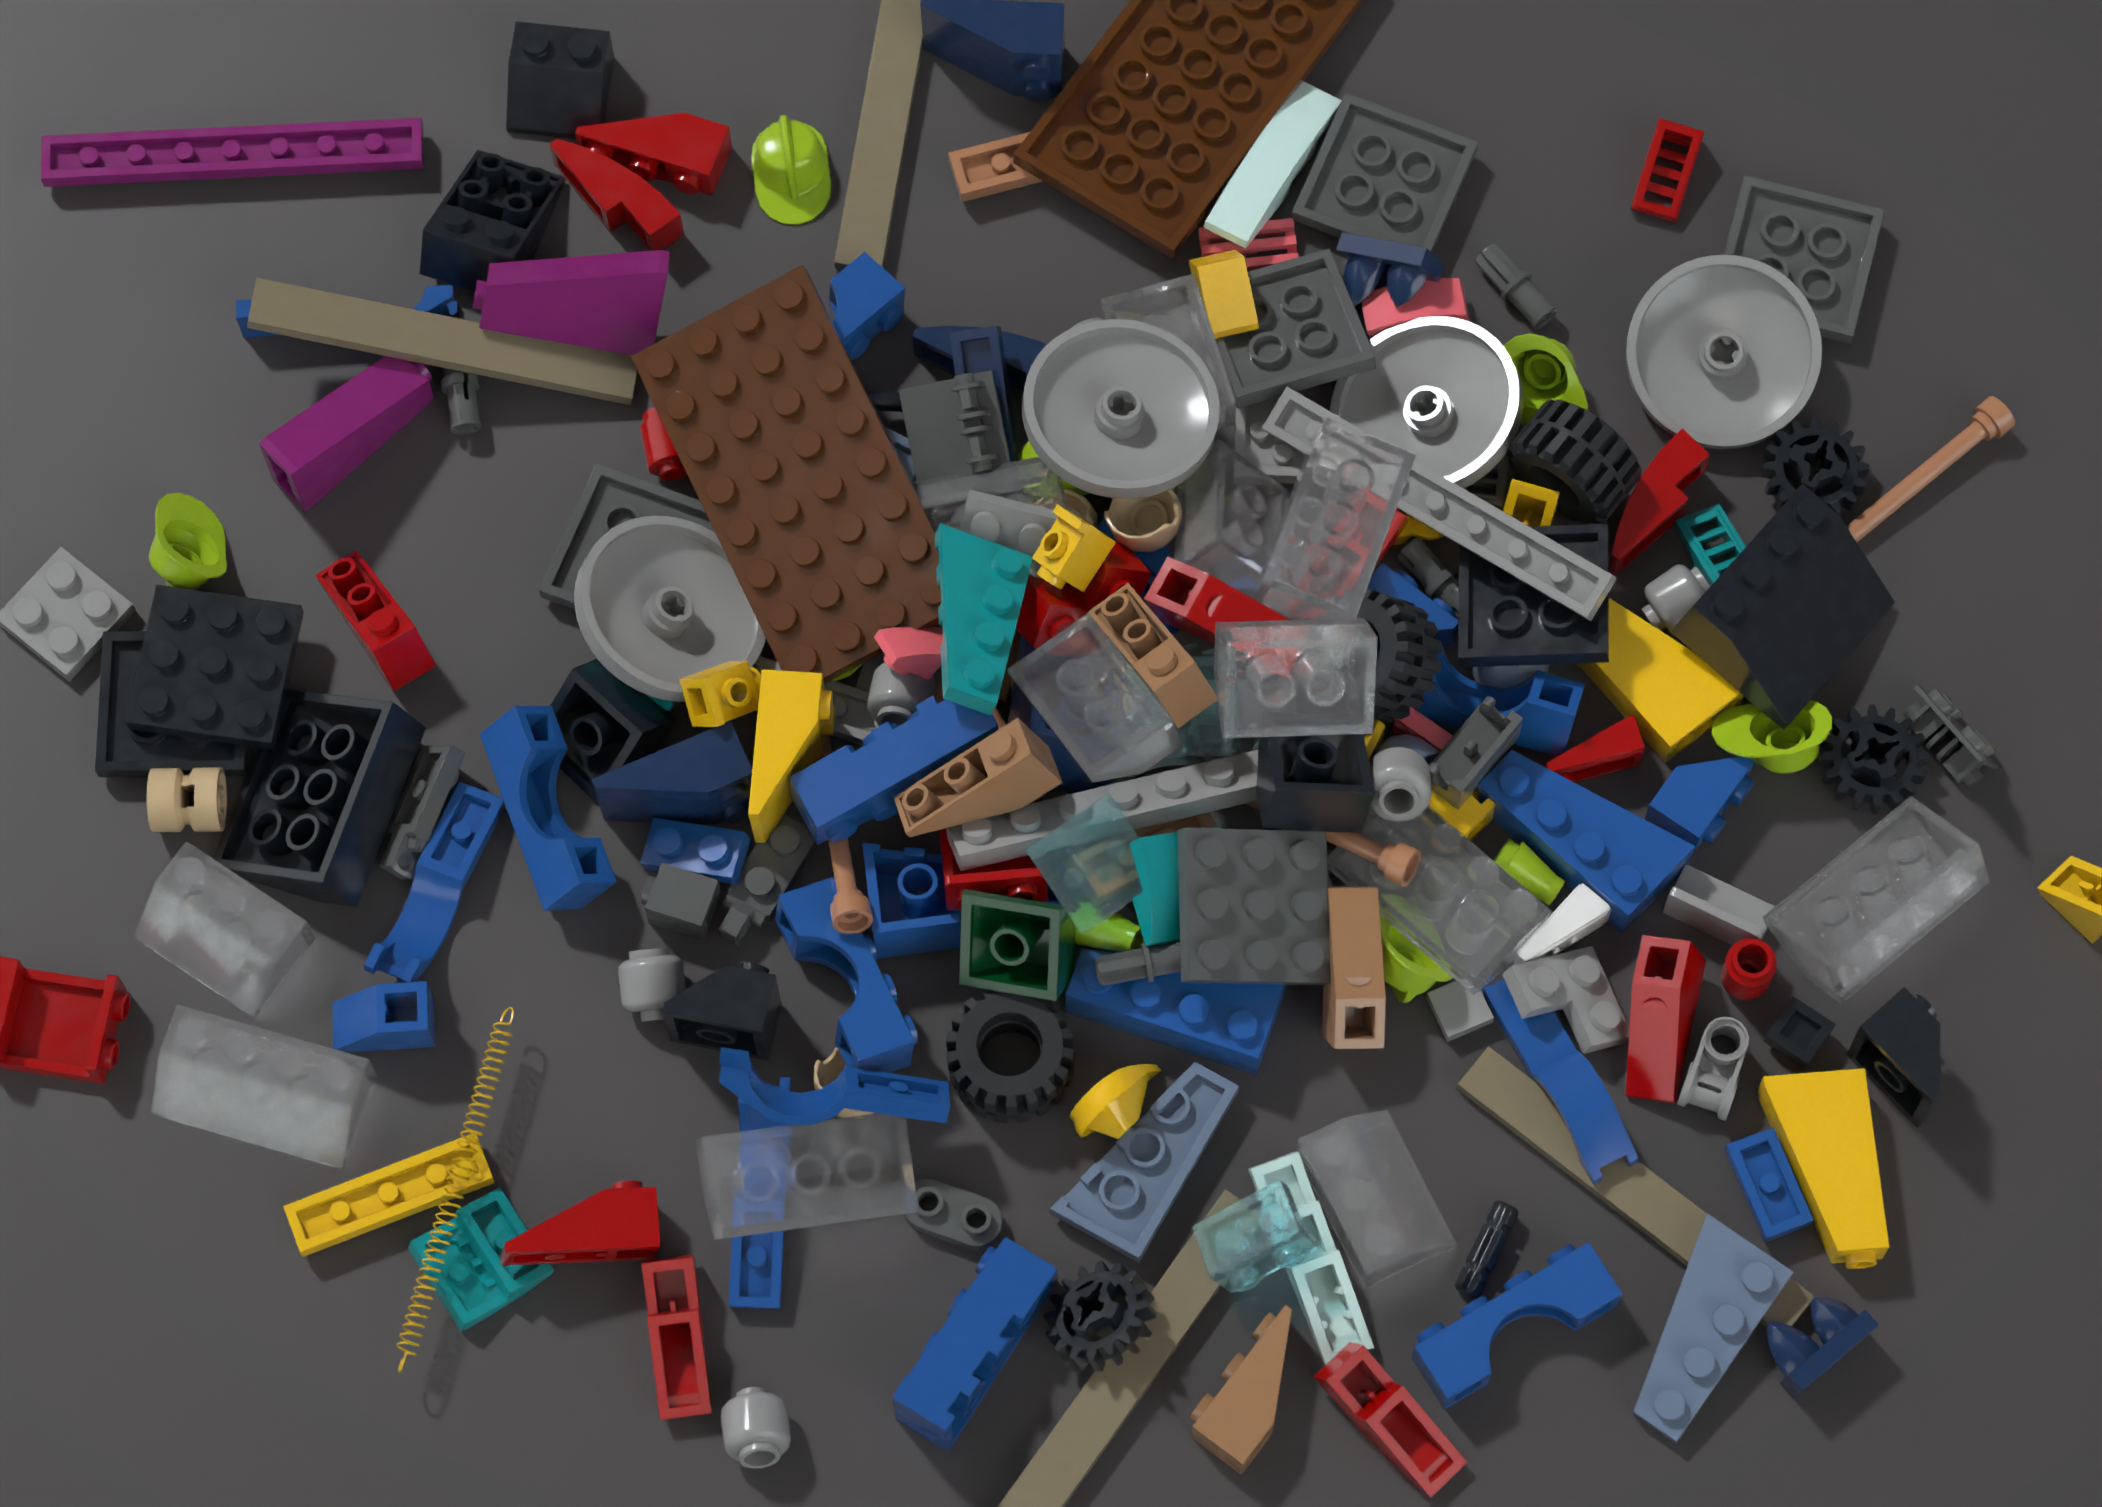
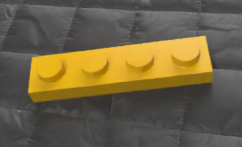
(385, 1196)

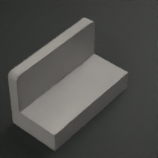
(1716, 907)

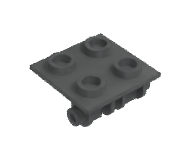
(955, 425)
(1942, 711)

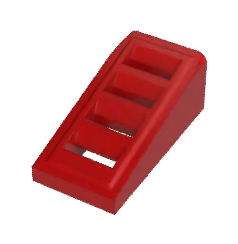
(1679, 135)
(1605, 753)

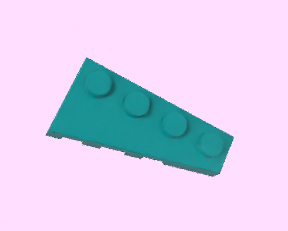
(979, 614)

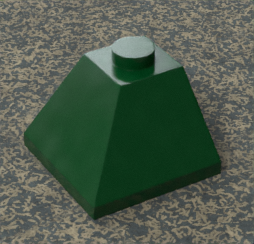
(1015, 945)

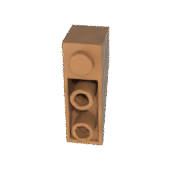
(1154, 655)
(982, 782)
(1356, 992)
(1244, 1410)

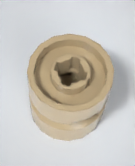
(169, 799)

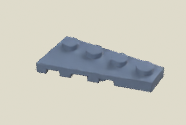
(1142, 1175)
(1712, 1317)

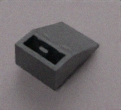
(488, 217)

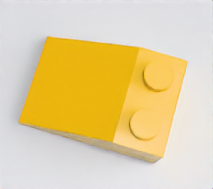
(789, 737)

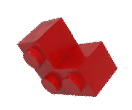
(1051, 610)

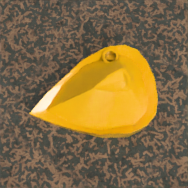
(1114, 1102)

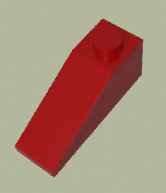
(603, 1228)

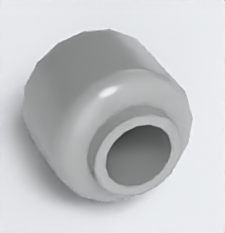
(1673, 596)
(895, 696)
(1400, 784)
(650, 981)
(755, 1427)

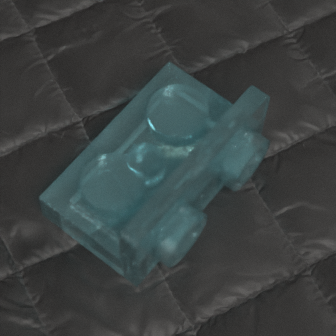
(1254, 1238)

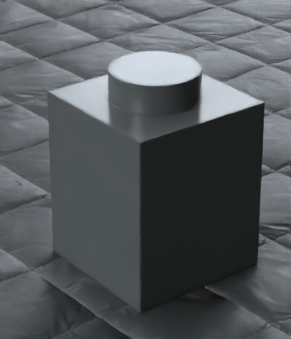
(681, 901)

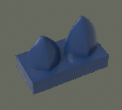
(1369, 257)
(1801, 1357)

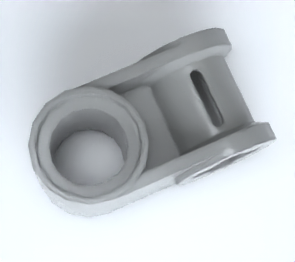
(1713, 1075)

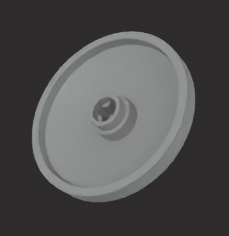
(1723, 351)
(1438, 394)
(1120, 408)
(663, 605)

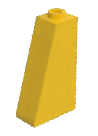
(1659, 683)
(1833, 1155)

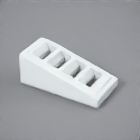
(1571, 921)

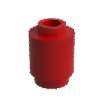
(658, 448)
(1752, 956)

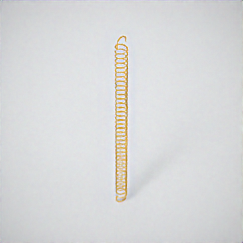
(453, 1185)

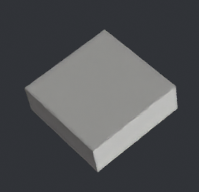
(1458, 1010)

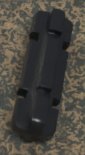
(1486, 1249)

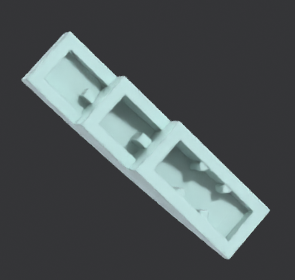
(1272, 165)
(1321, 1277)

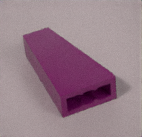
(578, 300)
(345, 428)

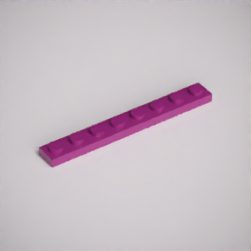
(232, 152)

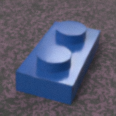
(696, 848)
(1768, 1185)

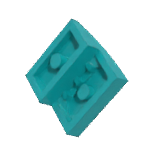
(1158, 874)
(472, 1277)

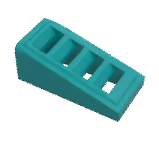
(1693, 544)

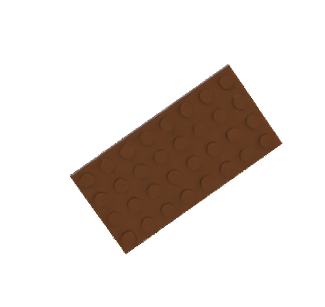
(1175, 106)
(796, 476)

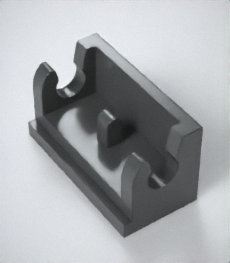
(1473, 752)

